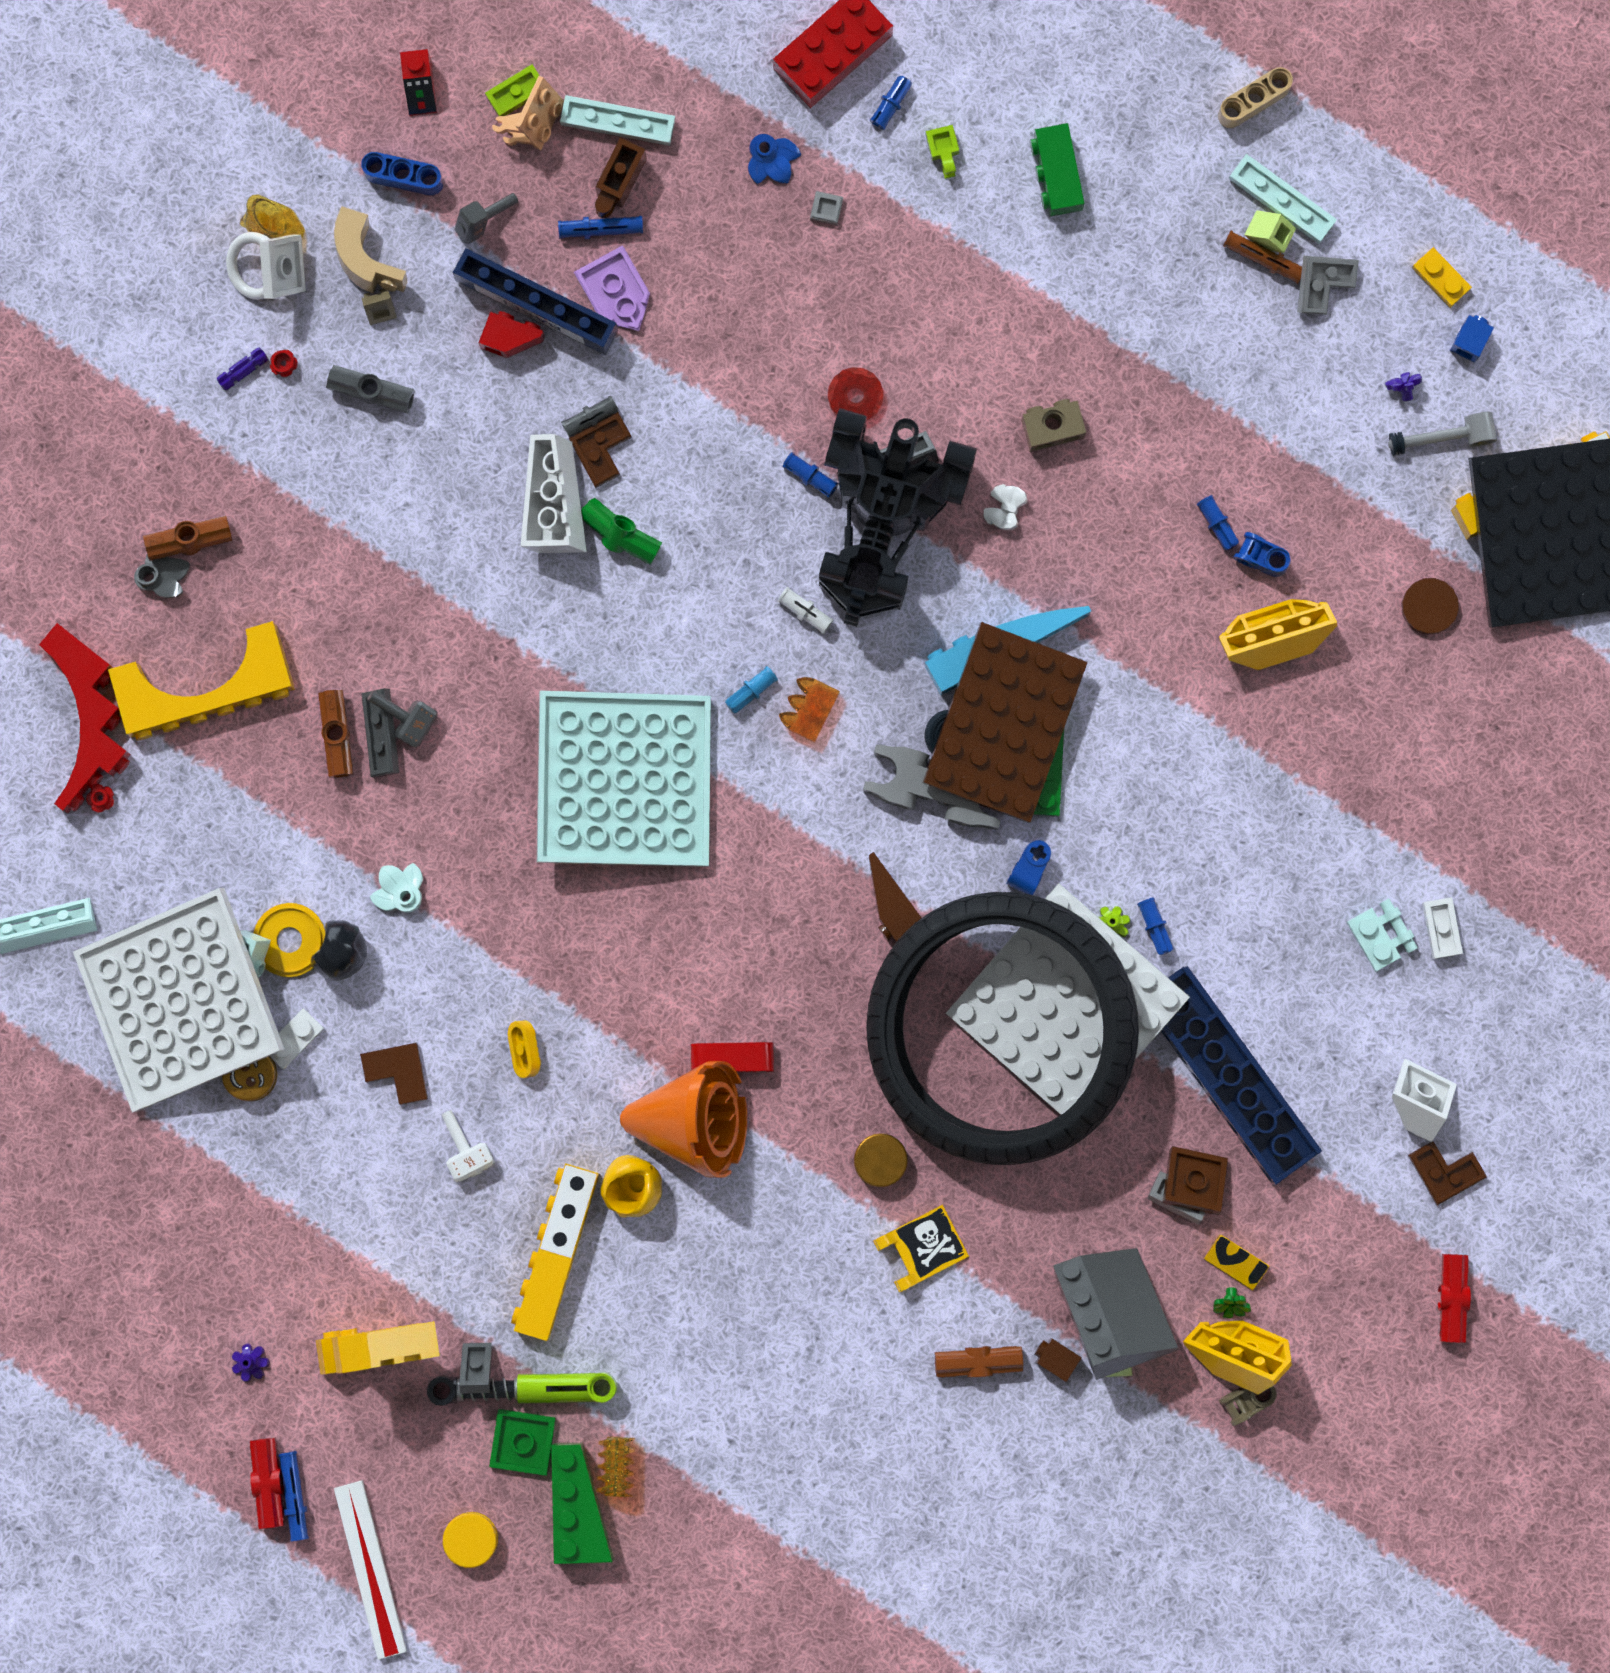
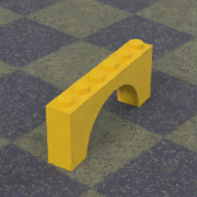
(260, 676)

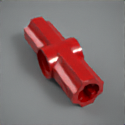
(1454, 1298)
(266, 1483)

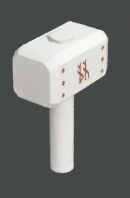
(470, 1160)

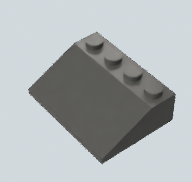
(1114, 1310)

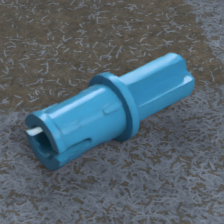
(751, 690)

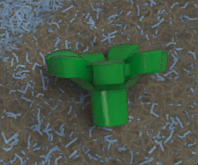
(1231, 1304)

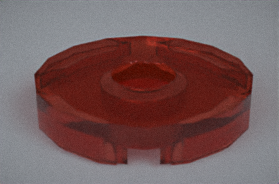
(860, 379)

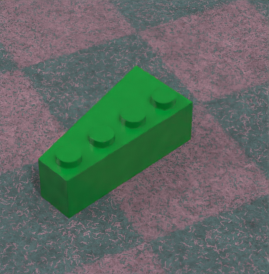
(577, 1516)

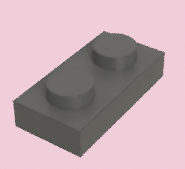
(475, 1368)

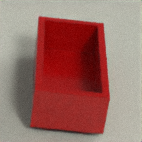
(832, 48)

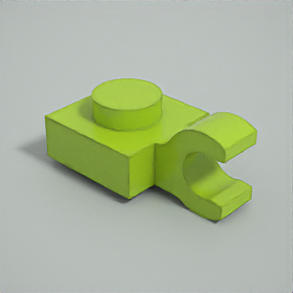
(943, 146)

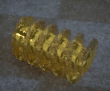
(615, 1466)

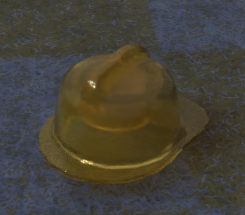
(270, 218)

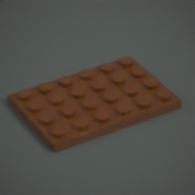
(1004, 722)

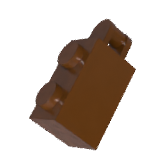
(619, 177)

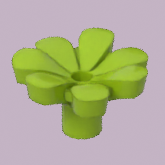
(1115, 915)

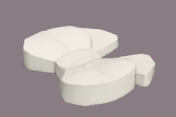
(1011, 500)

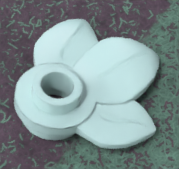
(395, 886)

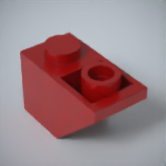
(509, 337)

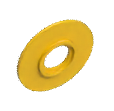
(311, 931)

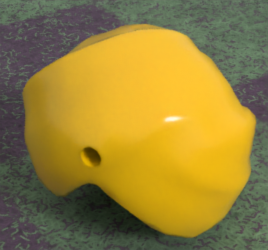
(631, 1186)

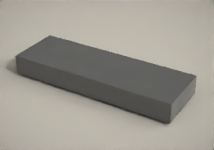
(380, 737)

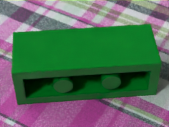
(1057, 170)

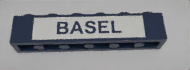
(535, 301)

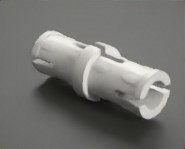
(791, 599)

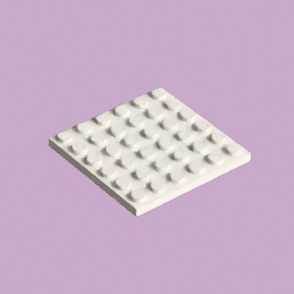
(178, 1000)
(1043, 1012)

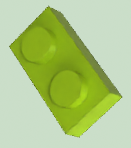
(512, 92)

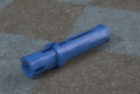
(570, 228)
(289, 1463)

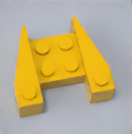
(355, 1351)

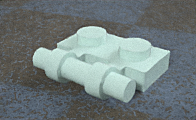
(1374, 939)

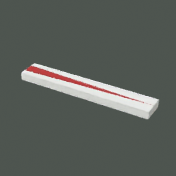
(370, 1569)

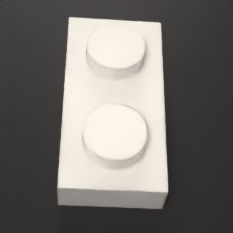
(1442, 928)
(296, 1037)

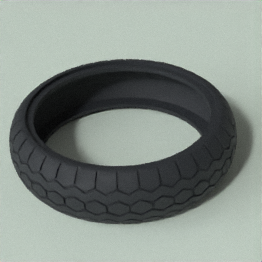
(890, 1056)

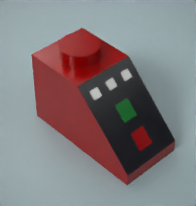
(418, 82)

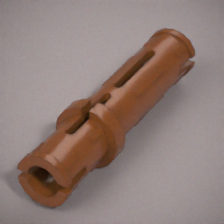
(1293, 272)

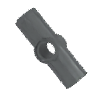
(353, 384)

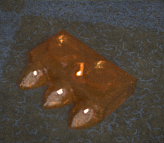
(811, 709)

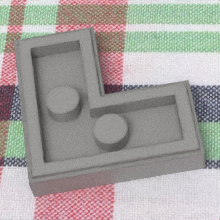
(1318, 276)

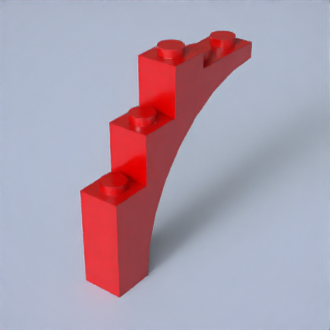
(96, 713)

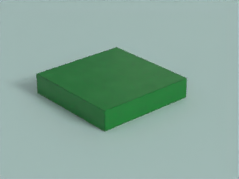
(522, 1442)

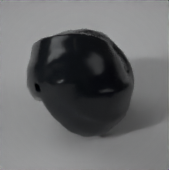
(341, 951)

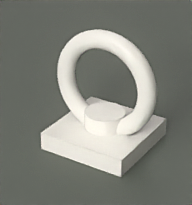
(280, 265)

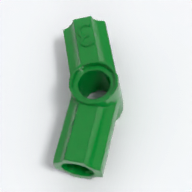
(619, 532)

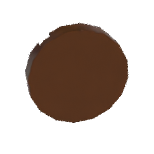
(1430, 606)

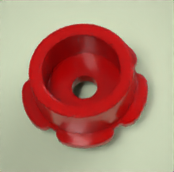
(280, 356)
(106, 803)

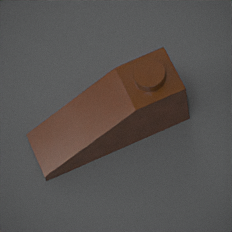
(893, 906)

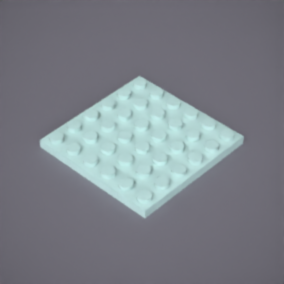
(623, 779)

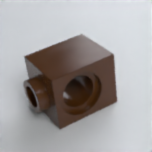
(1057, 1358)

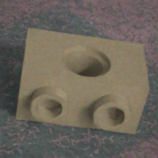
(1042, 437)

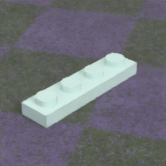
(617, 120)
(1282, 198)

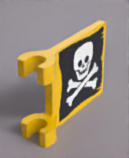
(924, 1246)

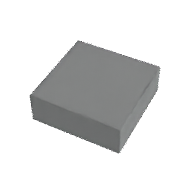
(826, 208)

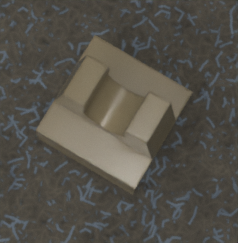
(379, 307)

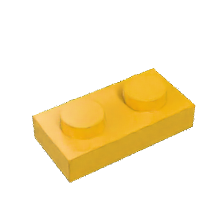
(1441, 277)

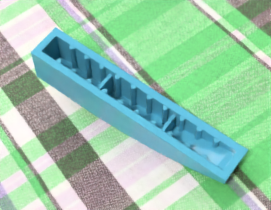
(947, 666)

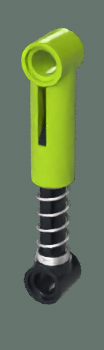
(530, 1389)

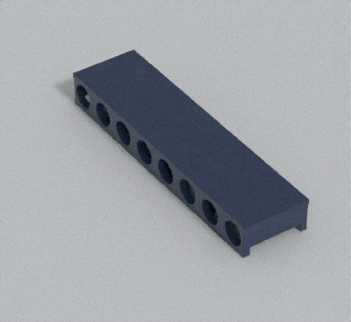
(1237, 1083)

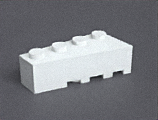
(552, 498)

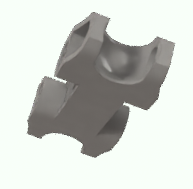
(908, 787)

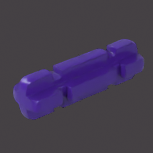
(242, 368)

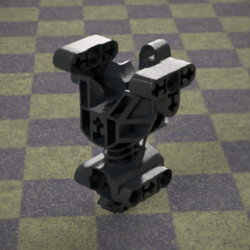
(888, 501)

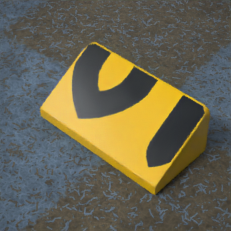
(1236, 1262)

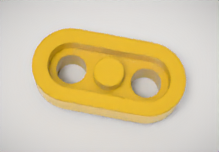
(523, 1049)

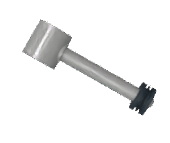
(1478, 430)

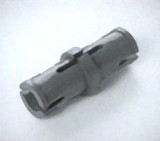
(590, 416)

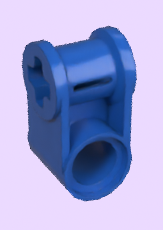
(1260, 555)
(1028, 872)

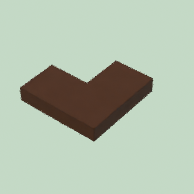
(593, 447)
(402, 1064)
(1445, 1180)

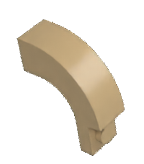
(358, 266)

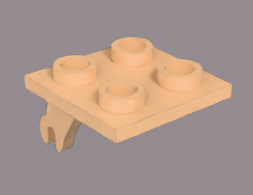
(535, 120)

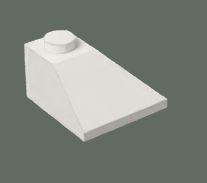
(1422, 1099)

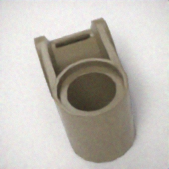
(1246, 1403)

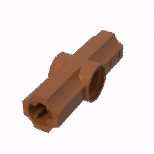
(170, 541)
(339, 751)
(979, 1361)

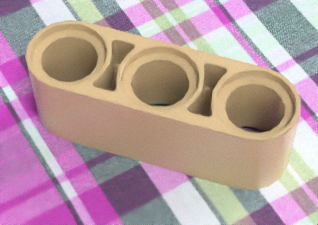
(1262, 87)

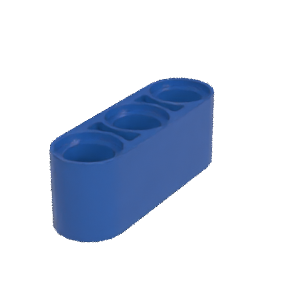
(393, 164)

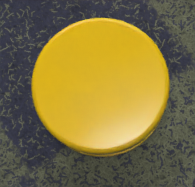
(470, 1539)

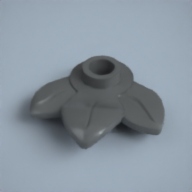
(166, 574)

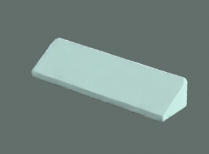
(46, 929)

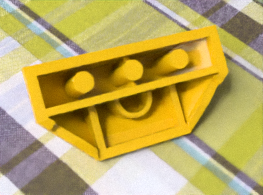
(1277, 633)
(1241, 1353)

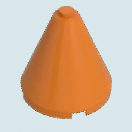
(694, 1119)

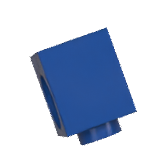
(1472, 338)

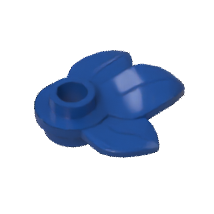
(774, 162)

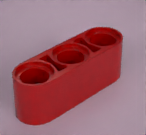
(742, 1056)

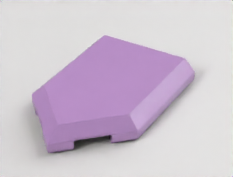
(615, 288)

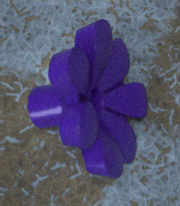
(1404, 385)
(254, 1360)

